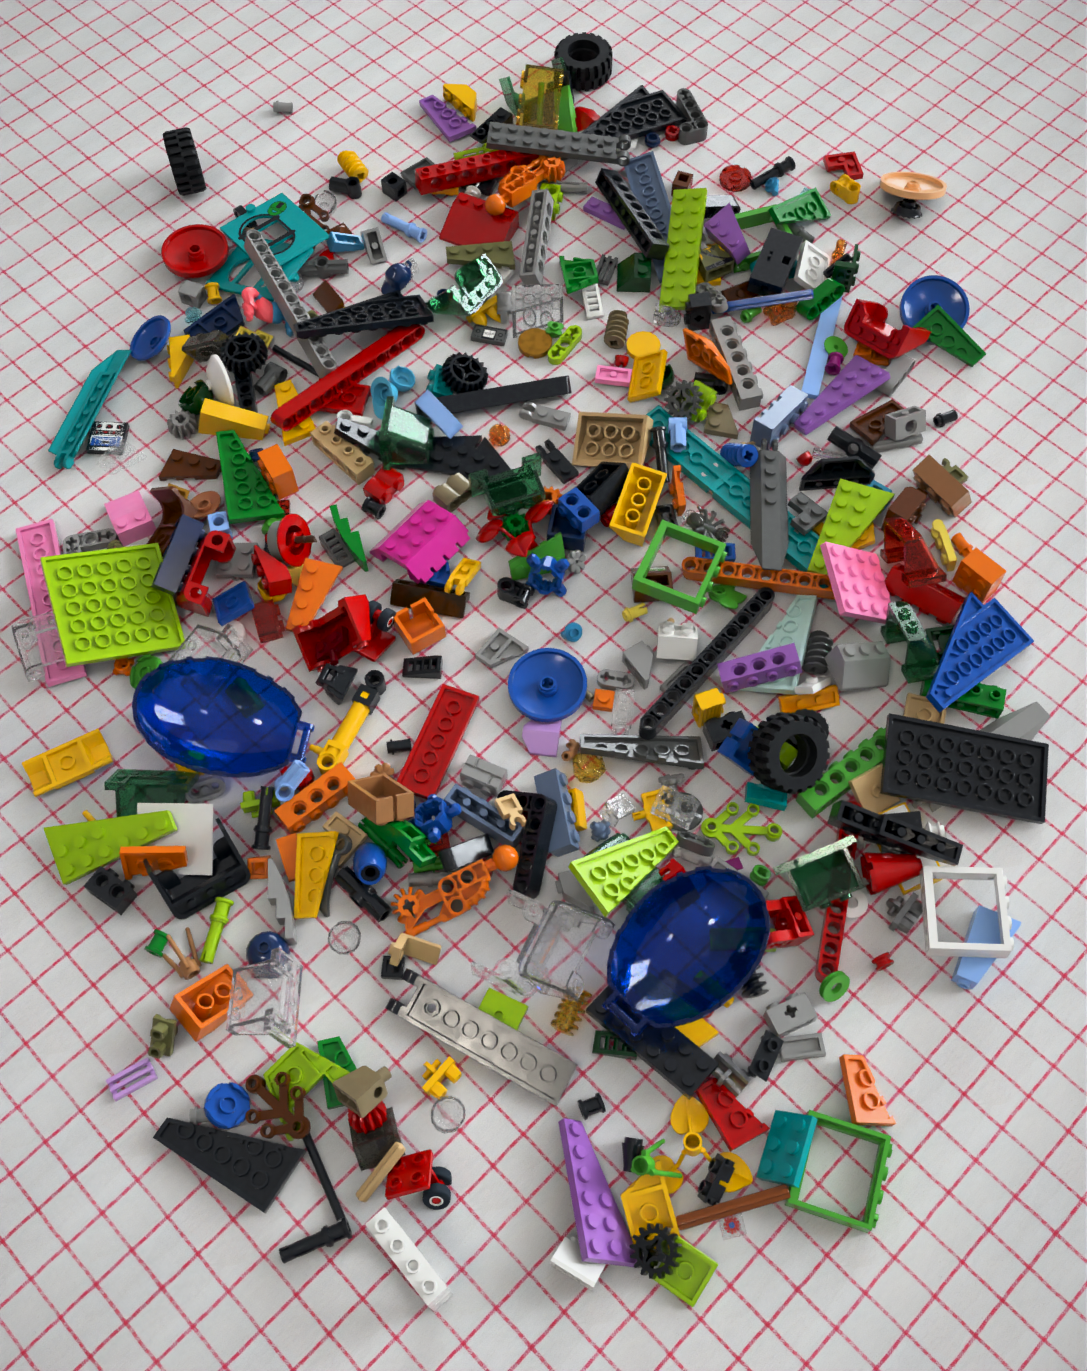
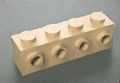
(342, 453)

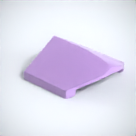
(542, 737)

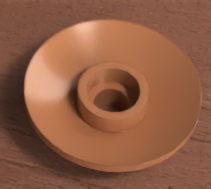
(205, 503)

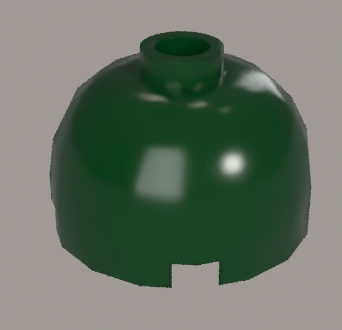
(194, 397)

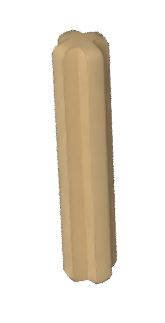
(380, 1171)

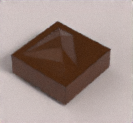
(341, 228)

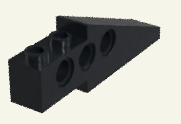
(894, 833)

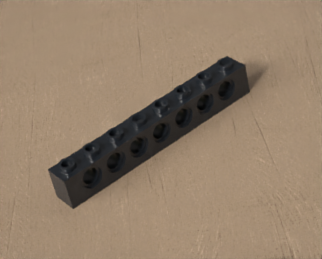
(632, 214)

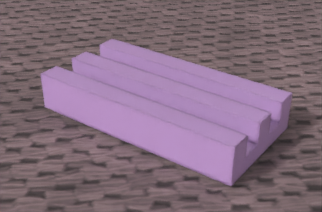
(113, 1088)

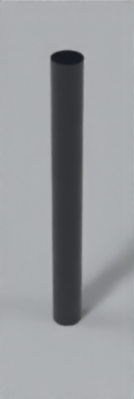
(294, 359)
(323, 1177)

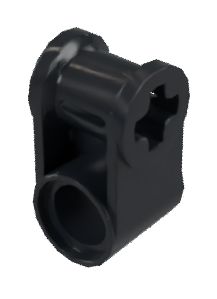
(516, 594)

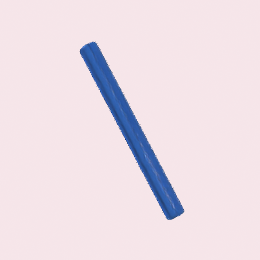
(769, 300)

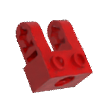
(789, 921)

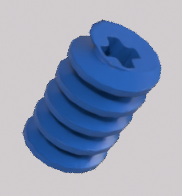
(739, 454)

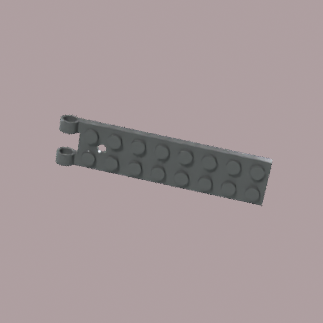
(558, 143)

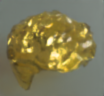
(588, 767)

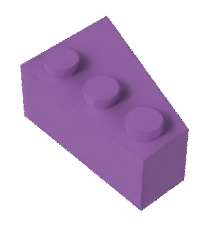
(727, 233)

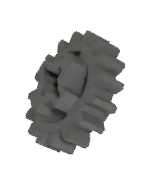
(683, 392)

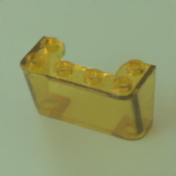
(540, 97)

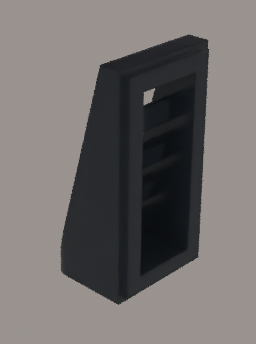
(426, 660)

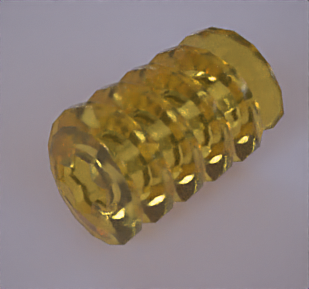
(568, 1014)

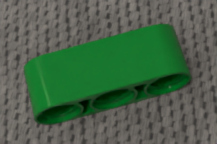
(824, 296)

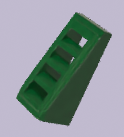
(608, 1052)

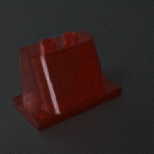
(906, 544)

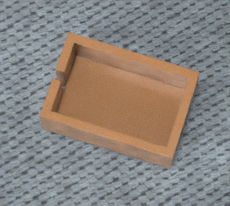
(941, 486)
(381, 799)

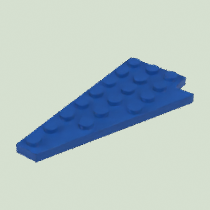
(977, 647)

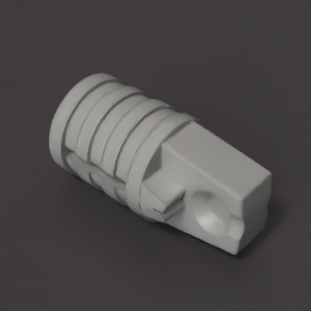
(504, 305)

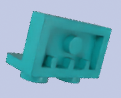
(436, 385)

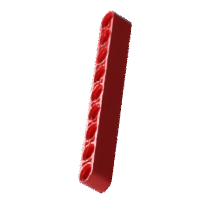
(834, 920)

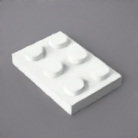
(811, 266)

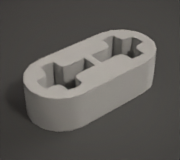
(615, 680)

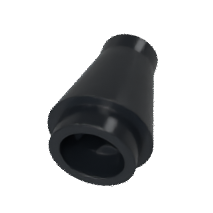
(631, 1148)

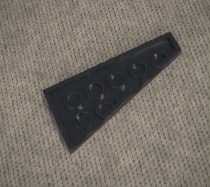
(239, 1162)

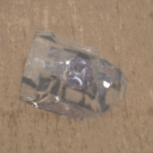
(666, 316)

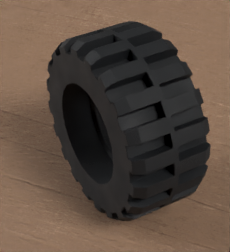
(587, 59)
(184, 161)
(810, 757)

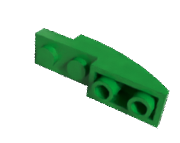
(408, 838)

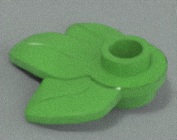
(727, 596)

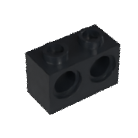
(109, 892)

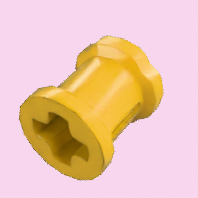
(213, 293)

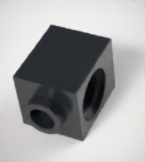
(394, 186)

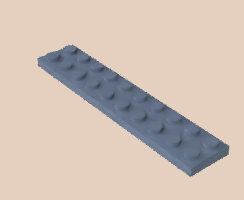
(651, 193)

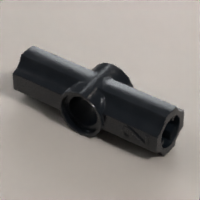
(844, 440)
(363, 894)

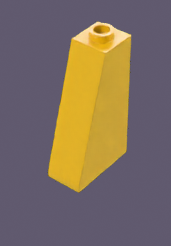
(224, 417)

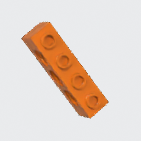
(304, 799)

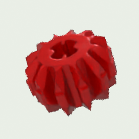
(370, 1121)

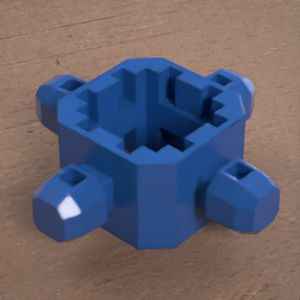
(557, 570)
(443, 817)

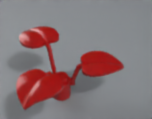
(522, 543)

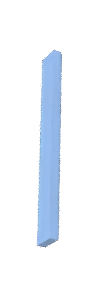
(819, 355)

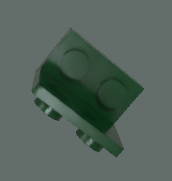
(844, 271)

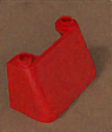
(868, 326)
(351, 613)

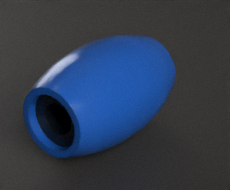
(369, 863)

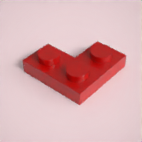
(844, 161)

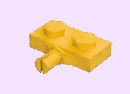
(655, 822)

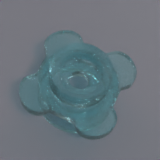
(192, 314)

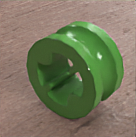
(760, 875)

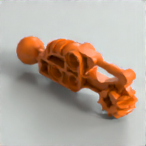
(520, 182)
(503, 858)

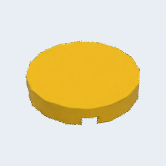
(642, 343)

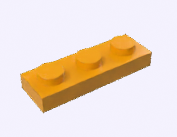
(822, 699)

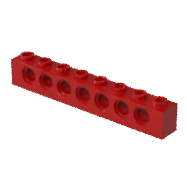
(469, 170)

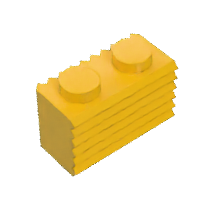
(707, 705)

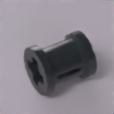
(373, 507)
(591, 1106)

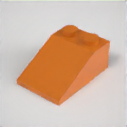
(204, 1004)

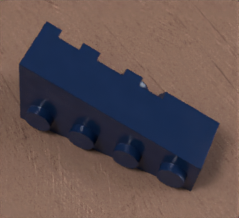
(178, 554)

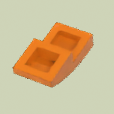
(871, 355)
(287, 847)

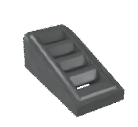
(330, 539)

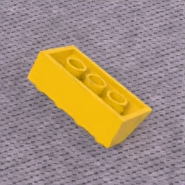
(637, 503)

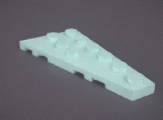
(793, 629)

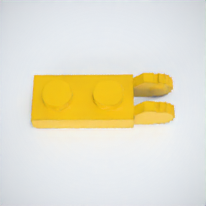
(462, 575)

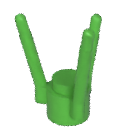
(645, 1163)

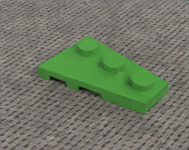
(554, 547)

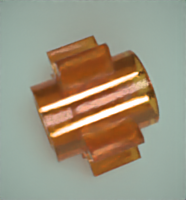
(499, 435)

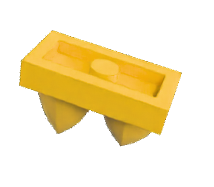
(488, 308)

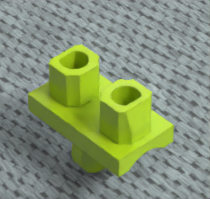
(251, 804)

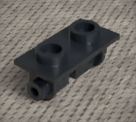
(765, 1056)
(709, 1188)

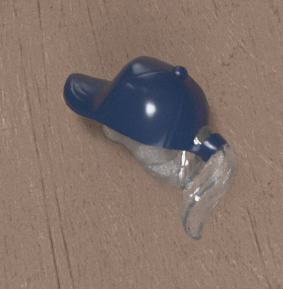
(399, 275)

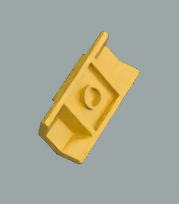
(67, 762)

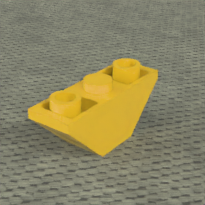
(462, 98)

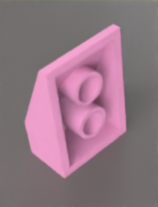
(130, 518)

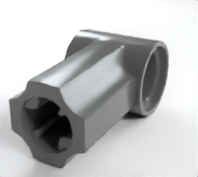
(272, 375)

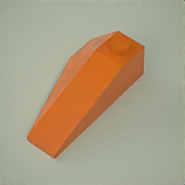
(706, 355)

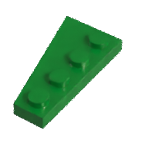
(800, 208)

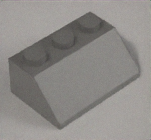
(859, 665)

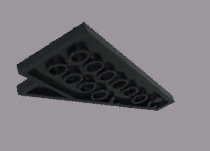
(638, 115)
(372, 314)

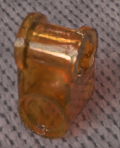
(780, 312)

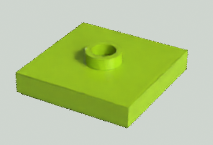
(503, 1008)
(691, 1275)

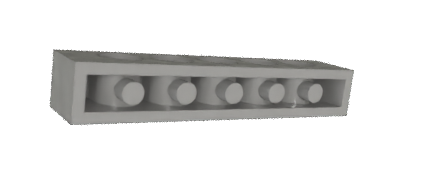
(536, 237)
(729, 344)

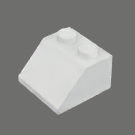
(569, 1262)

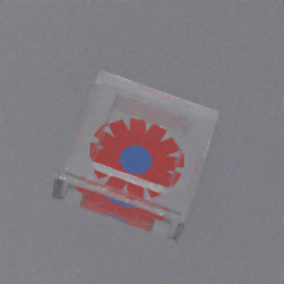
(732, 1226)

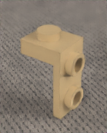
(414, 948)

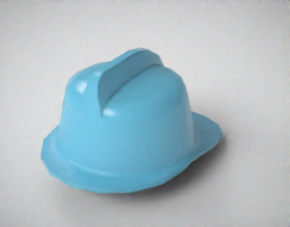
(379, 391)

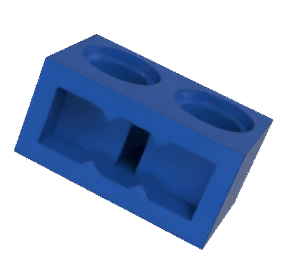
(575, 506)

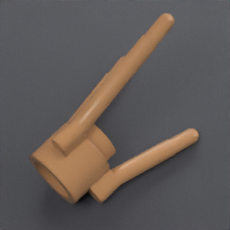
(188, 967)

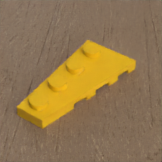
(284, 392)

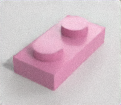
(613, 376)

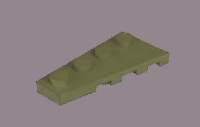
(498, 252)

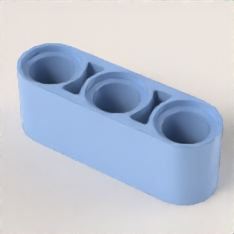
(438, 414)

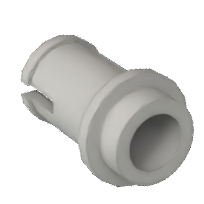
(282, 107)
(197, 1115)

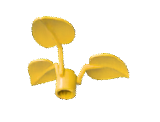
(692, 1118)

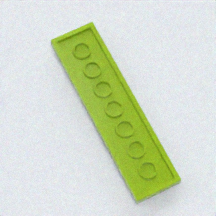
(685, 245)

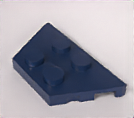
(223, 317)

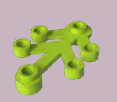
(738, 829)

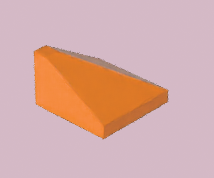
(258, 867)

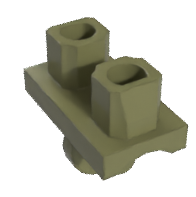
(162, 1036)

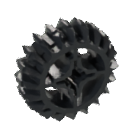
(243, 353)
(458, 365)

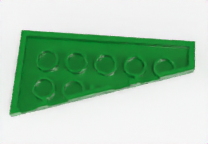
(244, 486)

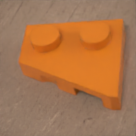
(677, 490)

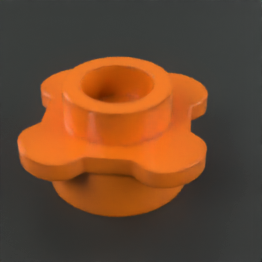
(119, 663)

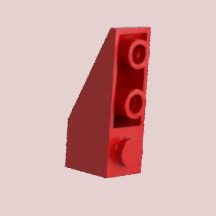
(274, 574)

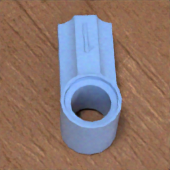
(677, 429)
(291, 778)

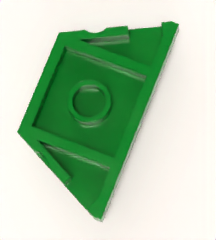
(578, 273)

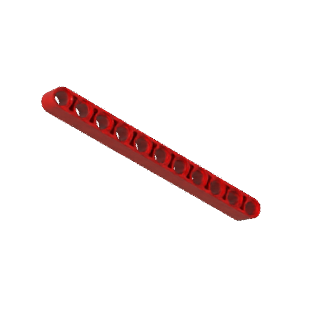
(346, 376)

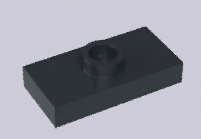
(666, 513)

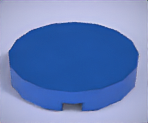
(227, 1105)

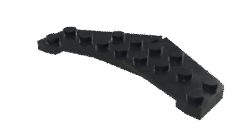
(461, 457)

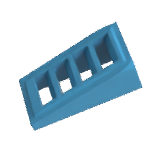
(344, 242)

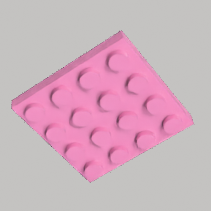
(856, 582)

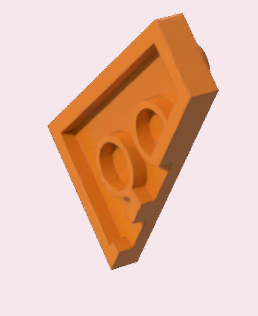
(159, 857)
(863, 1099)

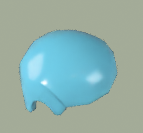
(402, 378)

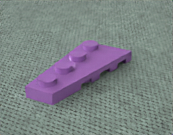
(446, 119)

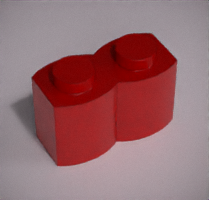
(384, 485)

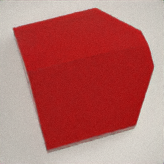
(585, 117)

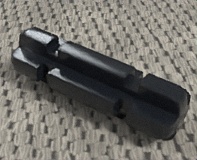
(828, 272)

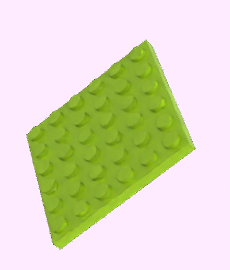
(108, 604)

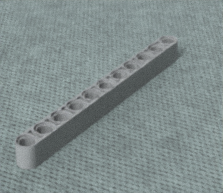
(287, 300)

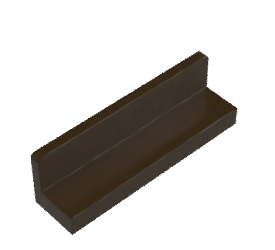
(408, 592)

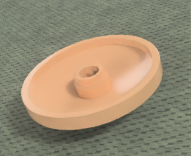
(913, 185)

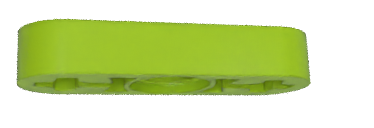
(564, 351)

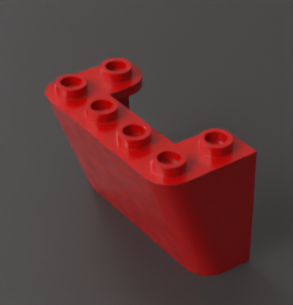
(216, 547)

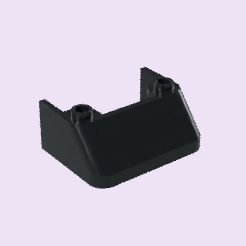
(196, 892)

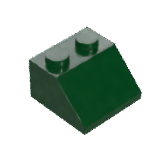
(634, 274)

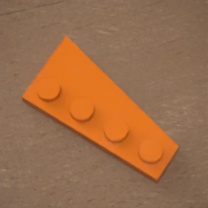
(311, 592)

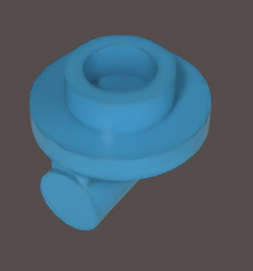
(772, 186)
(572, 632)

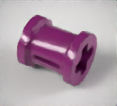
(833, 366)

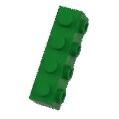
(981, 699)

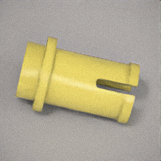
(630, 614)

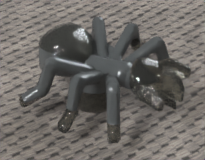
(703, 525)

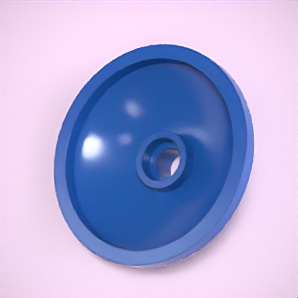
(150, 338)

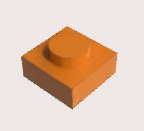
(603, 700)

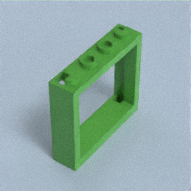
(751, 219)
(668, 594)
(879, 1174)

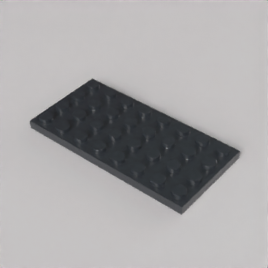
(965, 768)

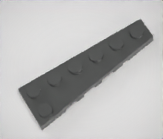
(666, 750)

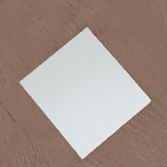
(194, 832)

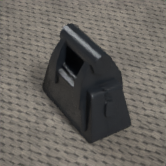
(340, 682)

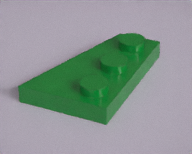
(335, 1051)

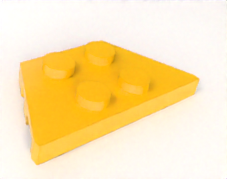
(648, 1202)

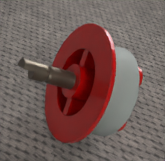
(290, 540)

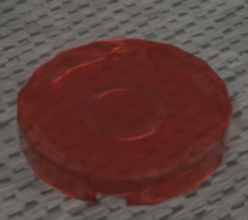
(735, 178)

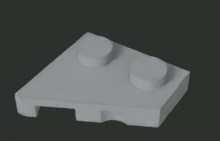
(500, 649)

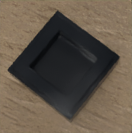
(390, 971)

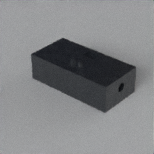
(774, 263)

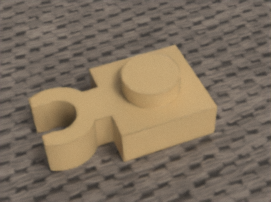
(510, 808)

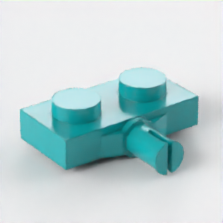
(765, 796)

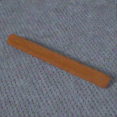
(733, 1207)

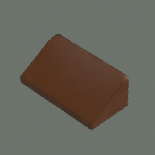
(328, 297)

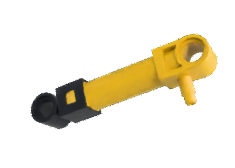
(364, 703)

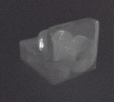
(617, 809)

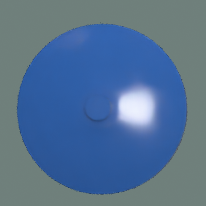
(929, 292)
(547, 685)

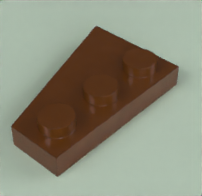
(190, 465)

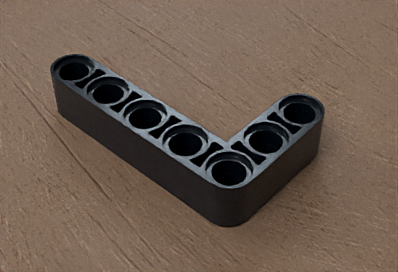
(533, 835)

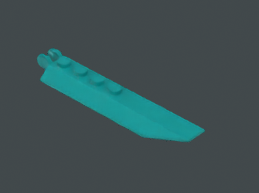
(86, 408)

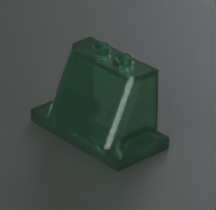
(404, 436)
(510, 489)
(921, 655)
(148, 786)
(824, 875)

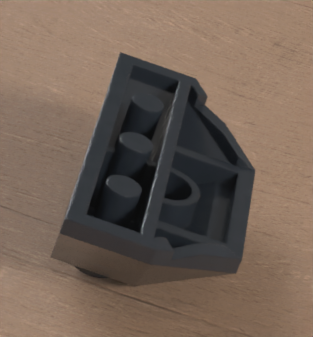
(828, 472)

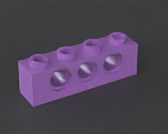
(759, 668)

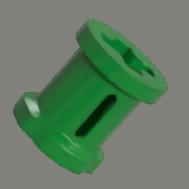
(157, 943)

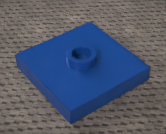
(233, 603)

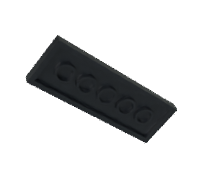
(661, 1048)

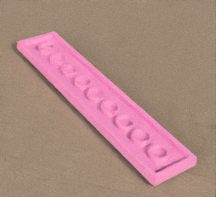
(36, 542)

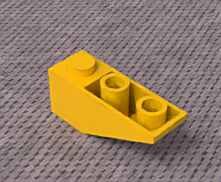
(179, 361)

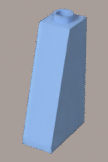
(982, 929)

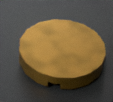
(534, 343)

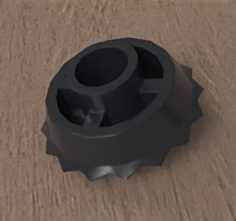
(907, 209)

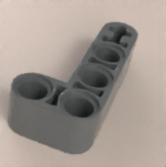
(696, 125)

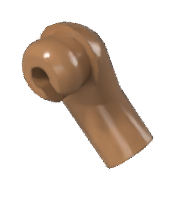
(573, 747)

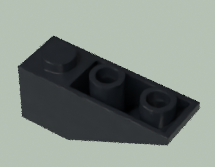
(500, 115)

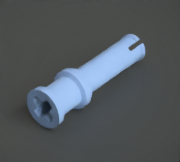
(409, 229)

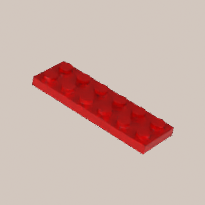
(438, 741)

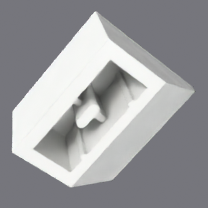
(677, 641)

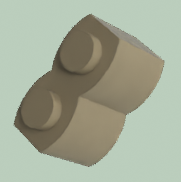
(452, 493)

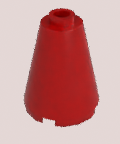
(888, 870)

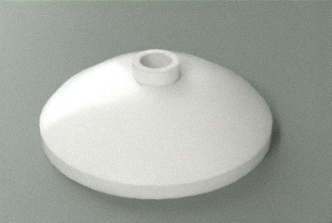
(219, 381)

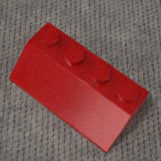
(929, 598)

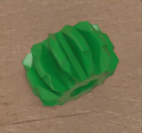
(515, 525)

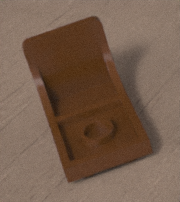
(173, 506)

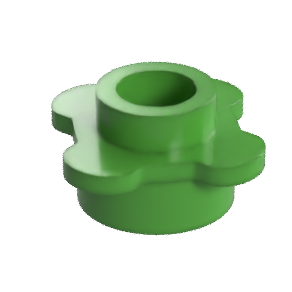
(554, 329)

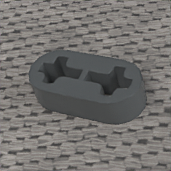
(695, 843)

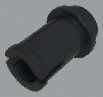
(941, 419)
(399, 746)

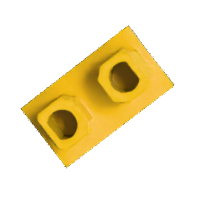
(433, 1085)

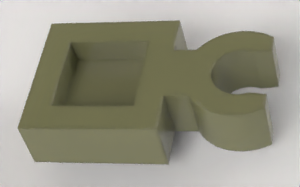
(955, 471)

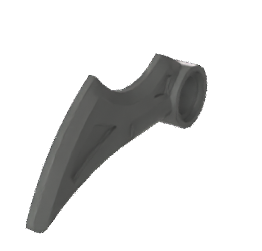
(324, 906)

